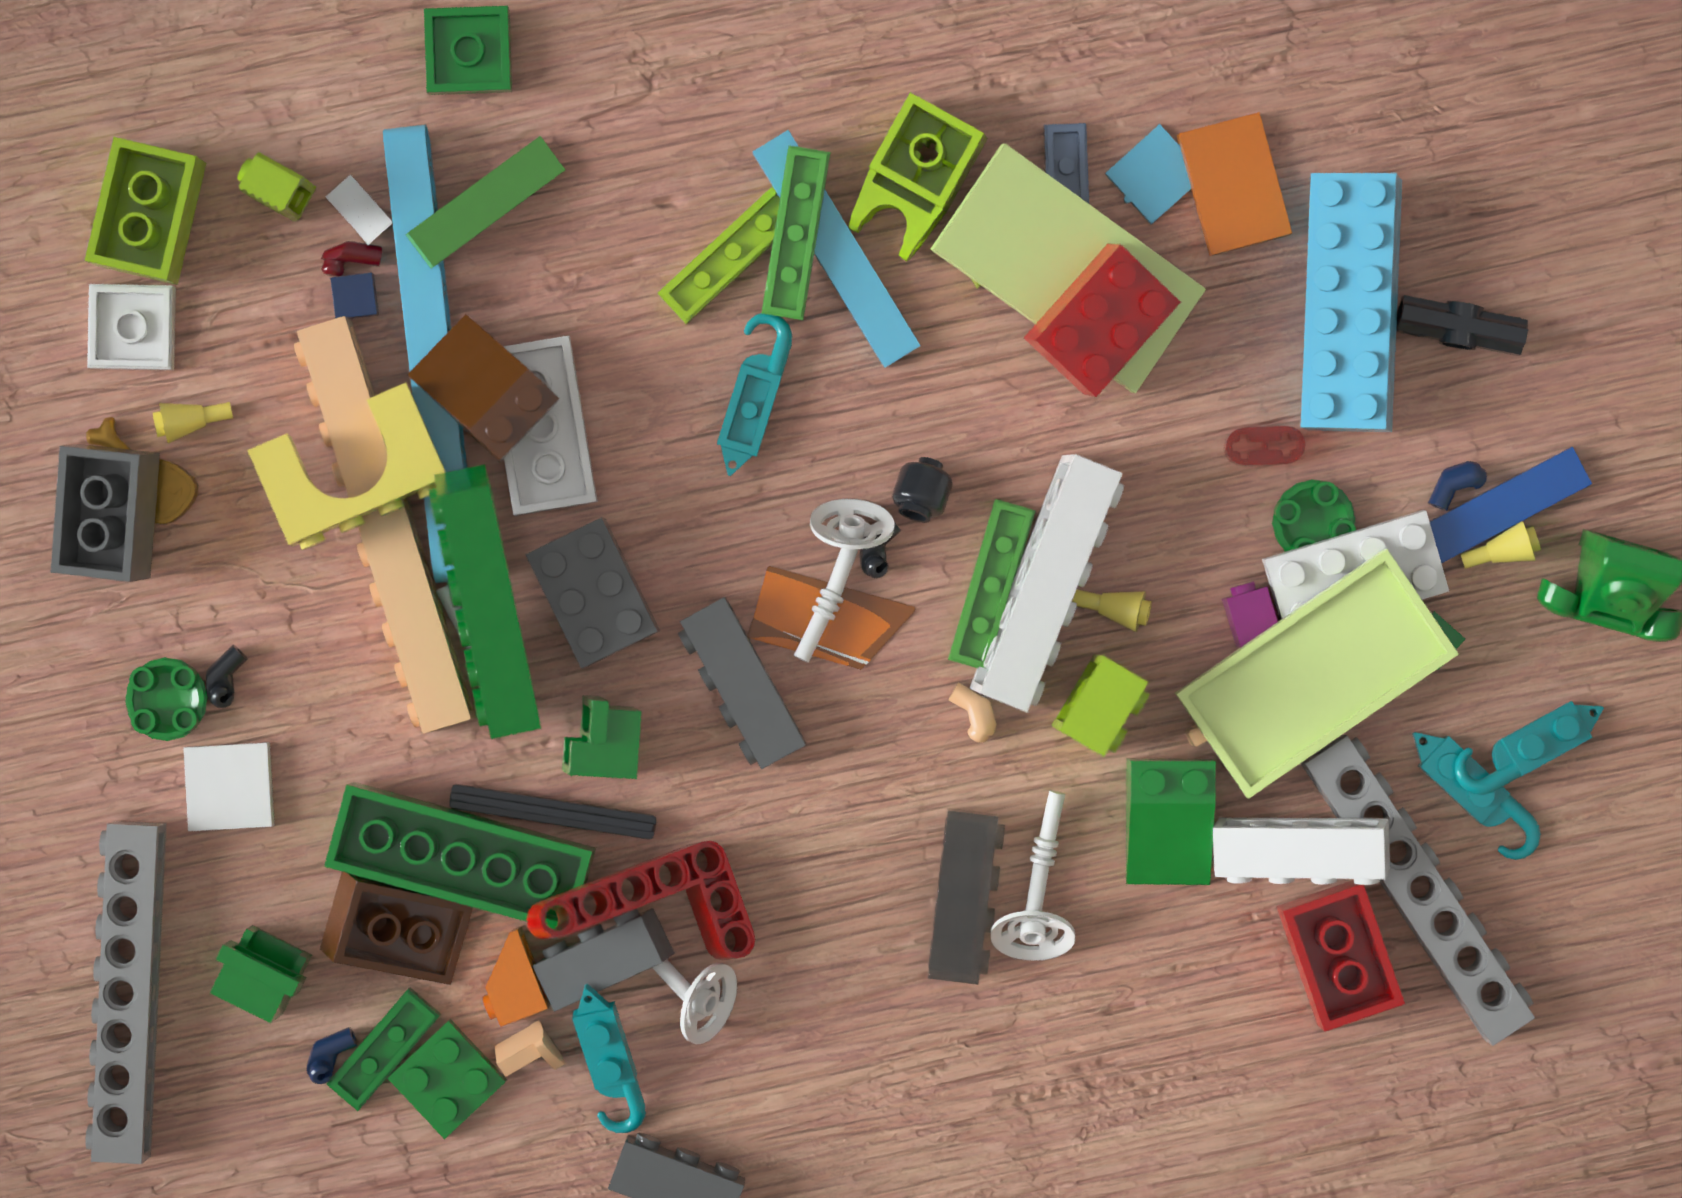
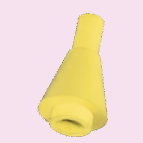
(182, 419)
(1511, 546)
(1122, 607)

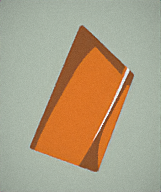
(850, 639)

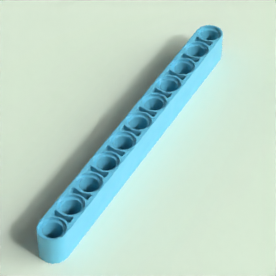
(422, 296)

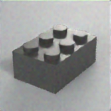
(105, 512)
(592, 592)

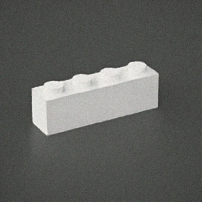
(1302, 849)

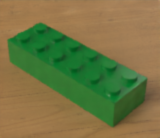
(487, 601)
(453, 853)

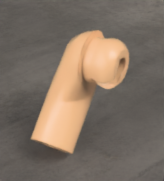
(979, 710)

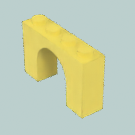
(308, 513)

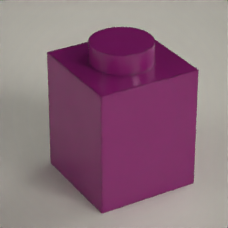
(1249, 612)

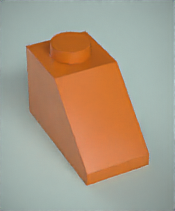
(513, 984)

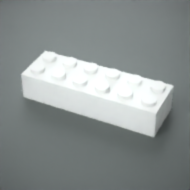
(1047, 581)

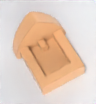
(527, 1047)

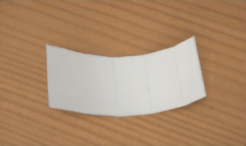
(359, 209)

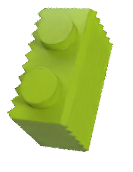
(275, 186)

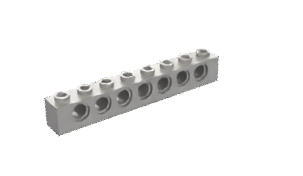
(1492, 1019)
(104, 1138)

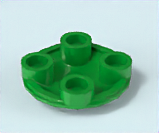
(1311, 514)
(165, 699)

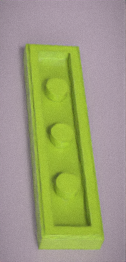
(723, 259)

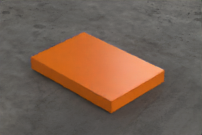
(1234, 184)

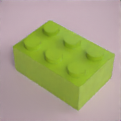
(145, 210)
(1101, 705)

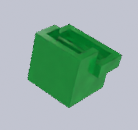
(606, 741)
(260, 973)

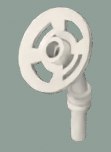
(850, 539)
(1033, 920)
(700, 1001)

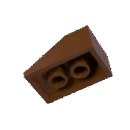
(483, 387)
(394, 930)

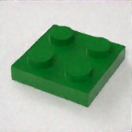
(467, 50)
(447, 1079)

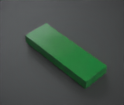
(383, 1049)

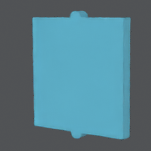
(1152, 174)

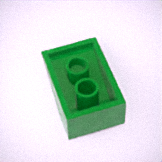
(1169, 821)

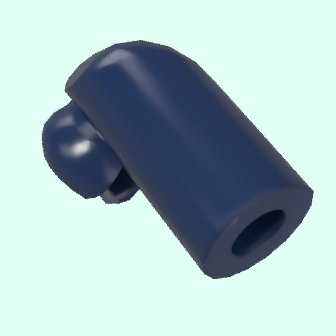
(1454, 479)
(325, 1052)

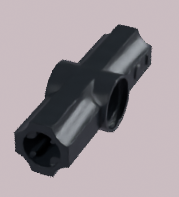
(1461, 325)

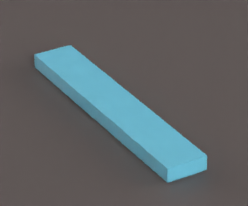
(847, 267)

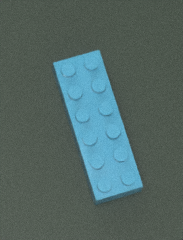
(1351, 302)

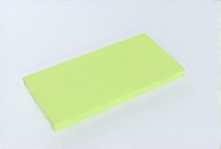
(1034, 237)
(1316, 673)

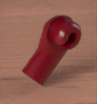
(349, 252)

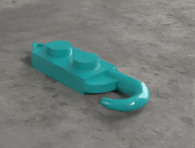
(754, 395)
(1531, 746)
(1490, 809)
(608, 1057)

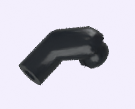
(874, 560)
(220, 677)

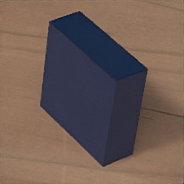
(354, 296)

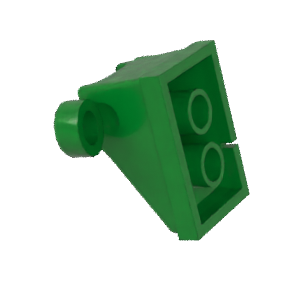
(1620, 588)

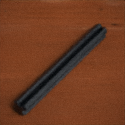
(552, 811)

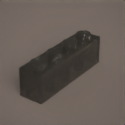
(963, 896)

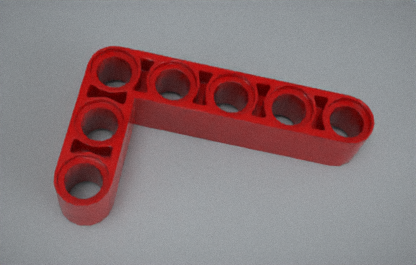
(649, 888)

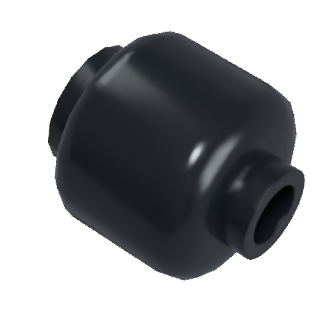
(922, 490)

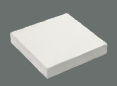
(131, 327)
(228, 786)

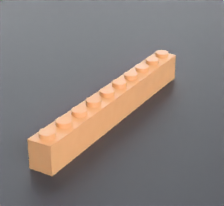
(388, 541)

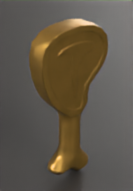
(175, 487)

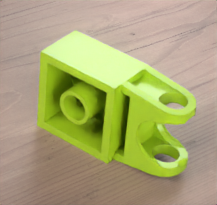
(907, 184)

